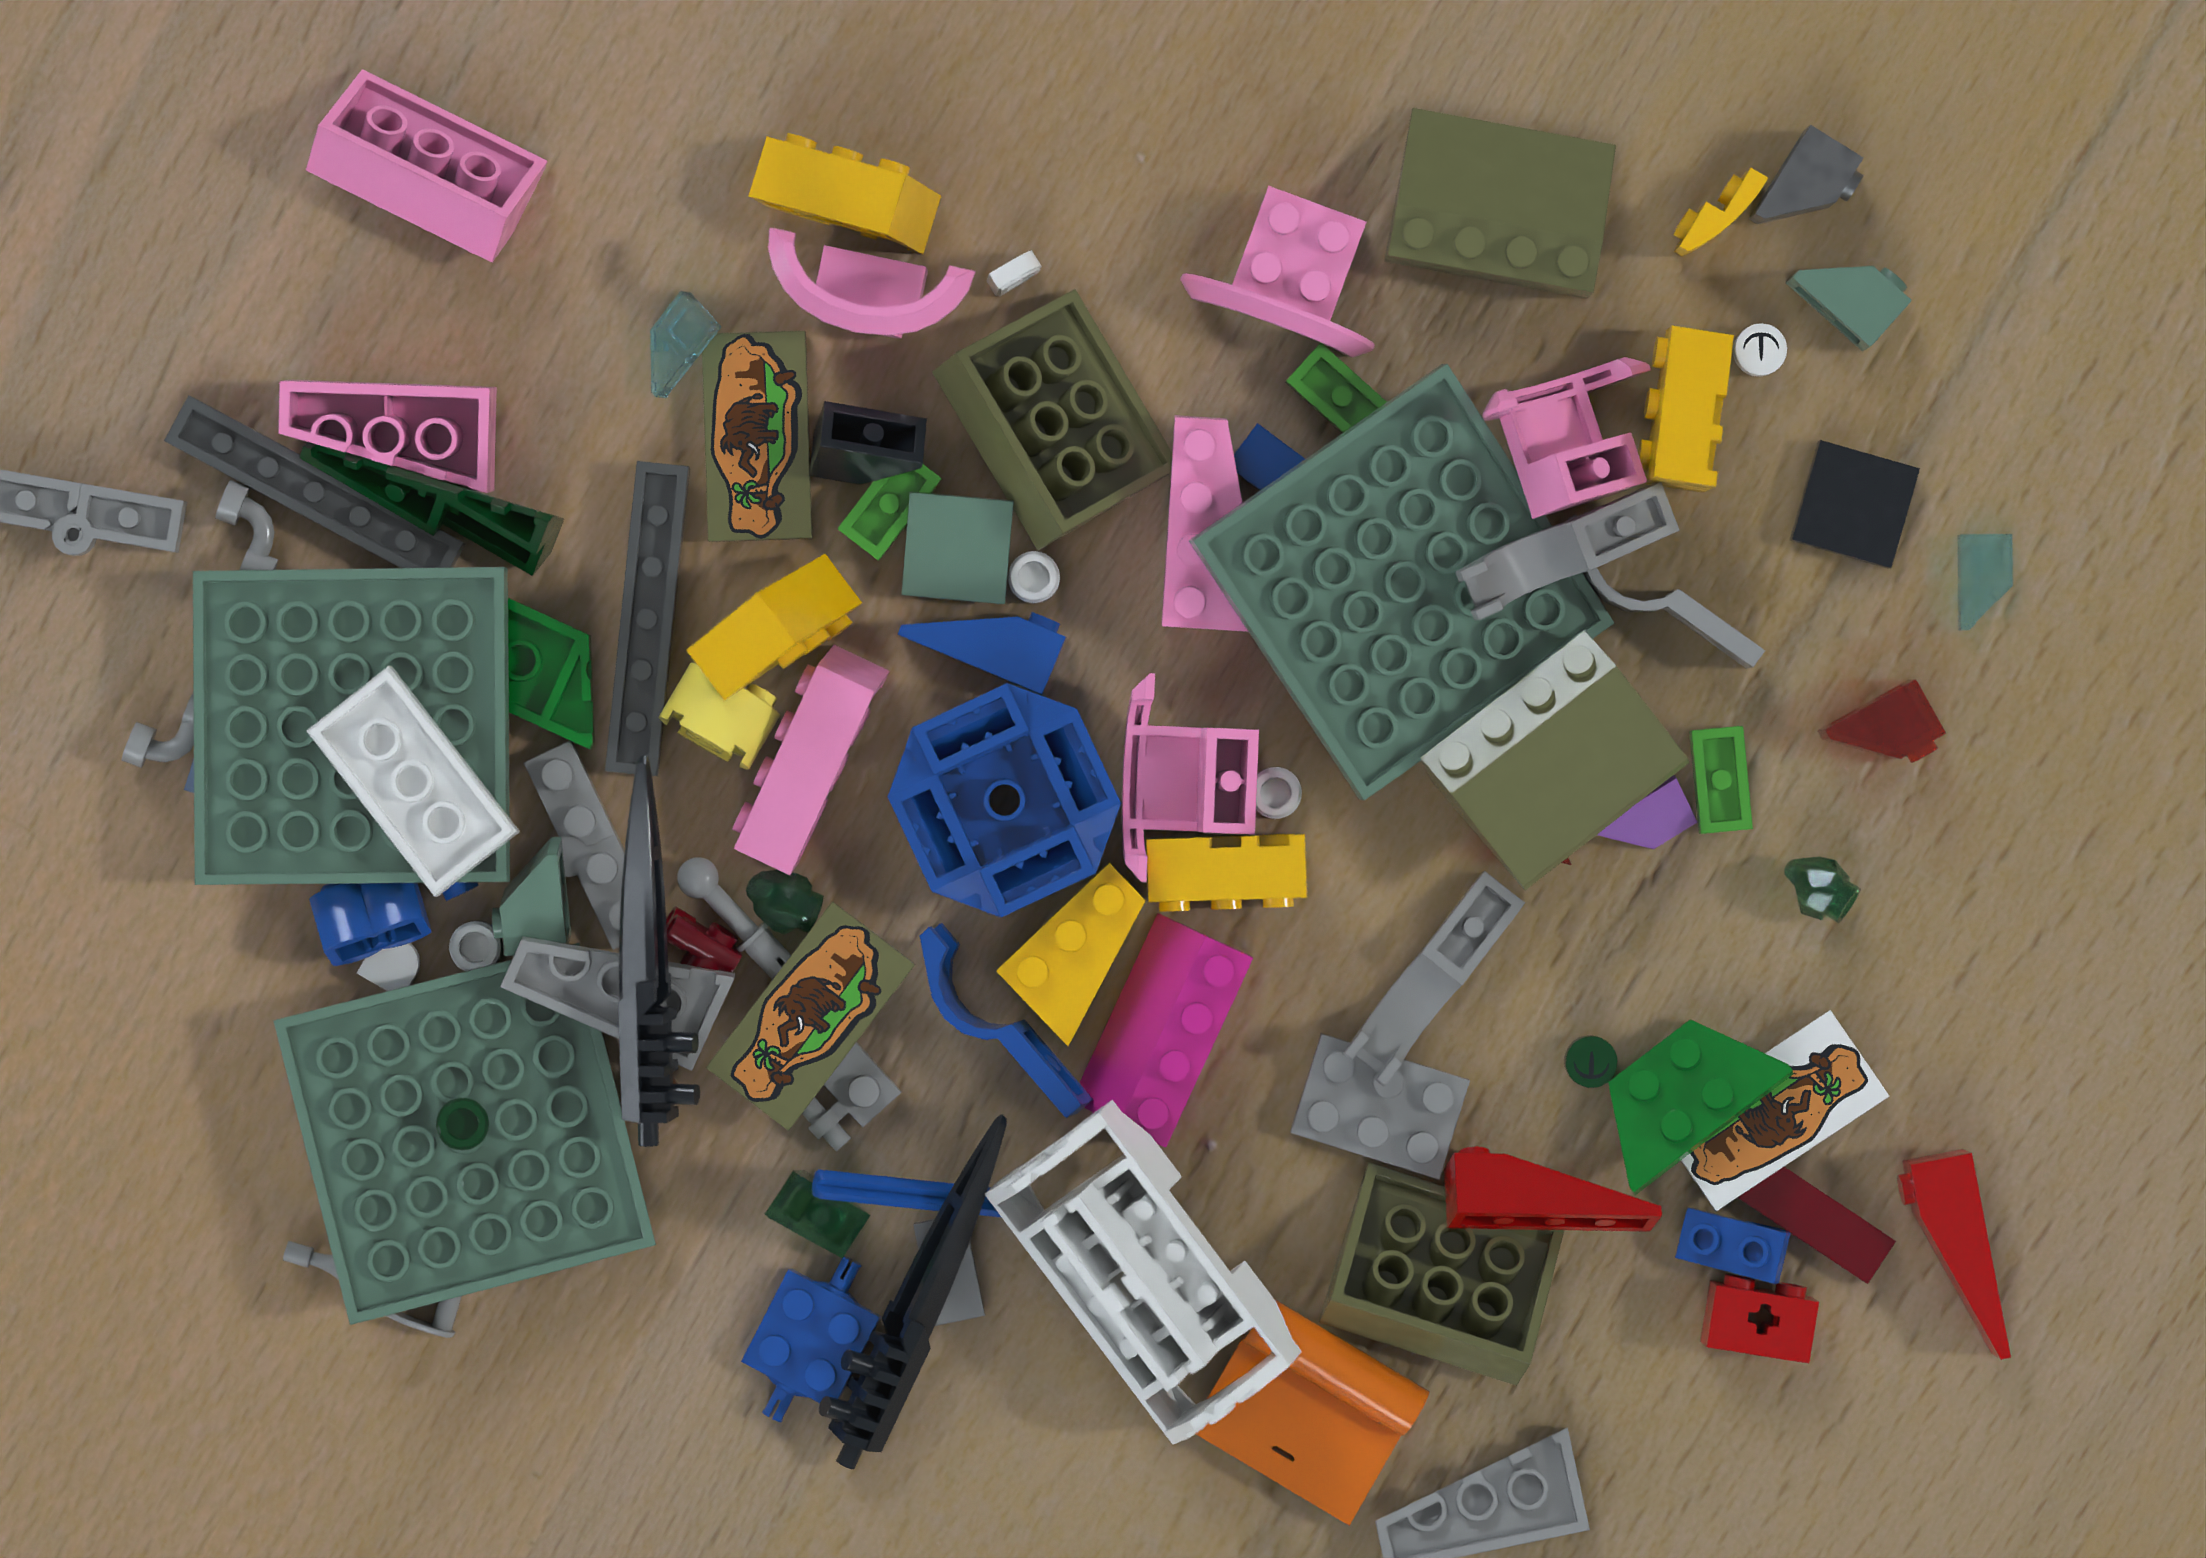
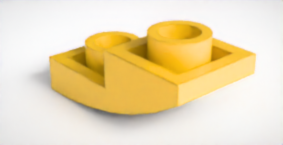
(1702, 226)

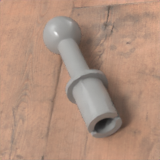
(700, 879)

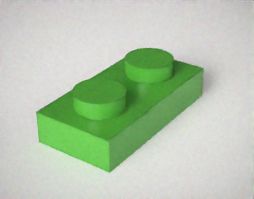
(1334, 389)
(884, 510)
(1720, 779)

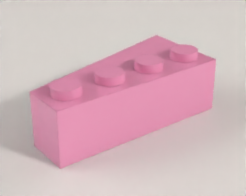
(417, 427)
(1201, 492)
(809, 758)

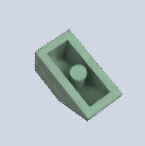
(1853, 299)
(535, 901)

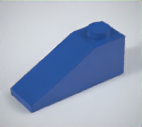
(1004, 647)

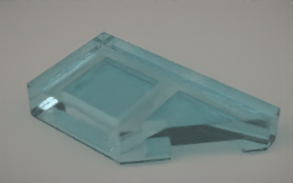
(678, 341)
(1983, 574)

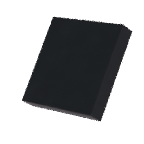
(1854, 504)

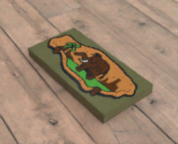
(757, 436)
(810, 1015)

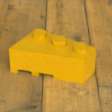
(845, 191)
(1686, 408)
(776, 626)
(1226, 870)
(1073, 951)

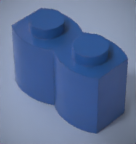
(367, 917)

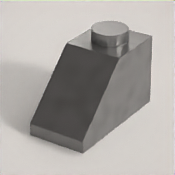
(1810, 178)

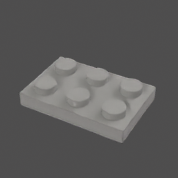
(1397, 1123)

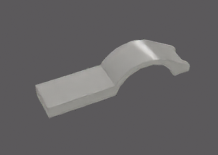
(1568, 549)
(1689, 613)
(1434, 976)

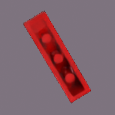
(1513, 1193)
(1951, 1214)

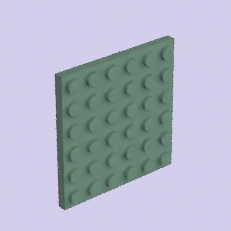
(1357, 587)
(287, 651)
(442, 1222)

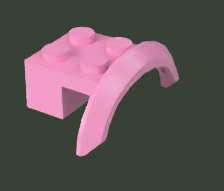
(1292, 271)
(866, 290)
(1560, 442)
(1183, 778)

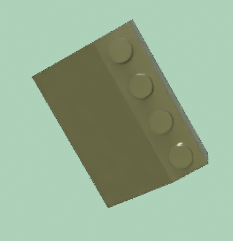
(1501, 203)
(1055, 418)
(1554, 760)
(1436, 1288)

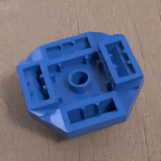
(947, 812)

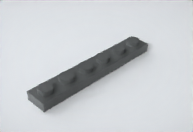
(305, 489)
(647, 616)

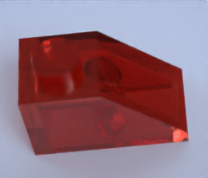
(1890, 725)

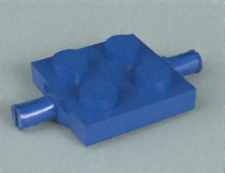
(806, 1336)

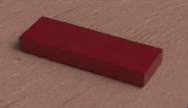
(1820, 1222)

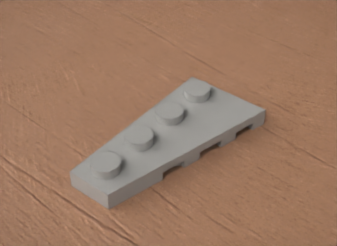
(586, 988)
(1498, 1507)

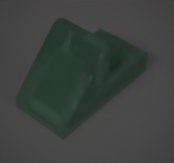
(821, 1221)

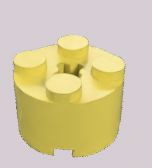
(721, 726)

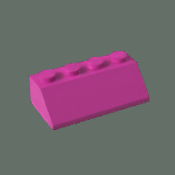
(1164, 1025)

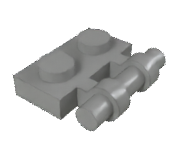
(860, 1090)

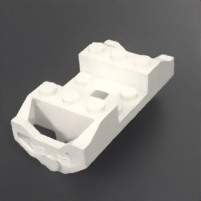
(1143, 1274)

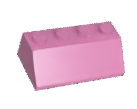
(425, 165)

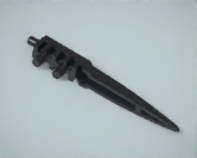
(644, 979)
(910, 1319)

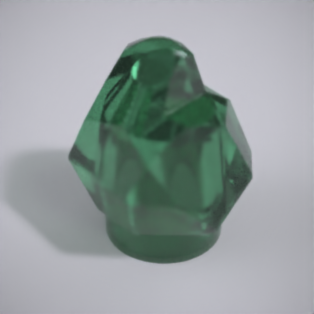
(1821, 887)
(784, 900)

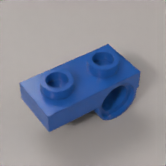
(1733, 1245)

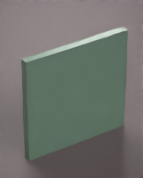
(957, 547)

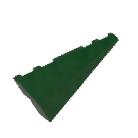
(502, 527)

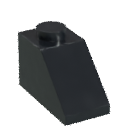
(865, 444)

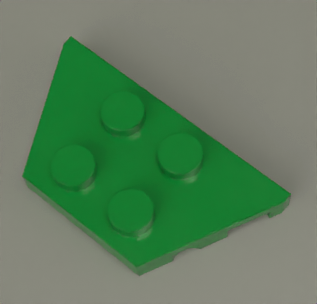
(550, 674)
(1685, 1095)

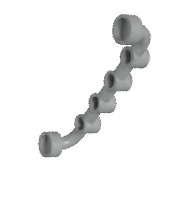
(231, 507)

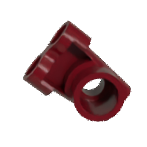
(705, 946)

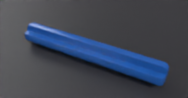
(886, 1191)

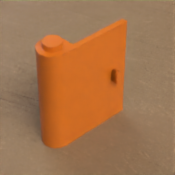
(1327, 1410)

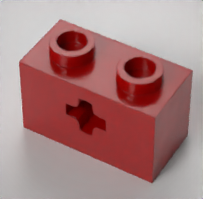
(1784, 1337)

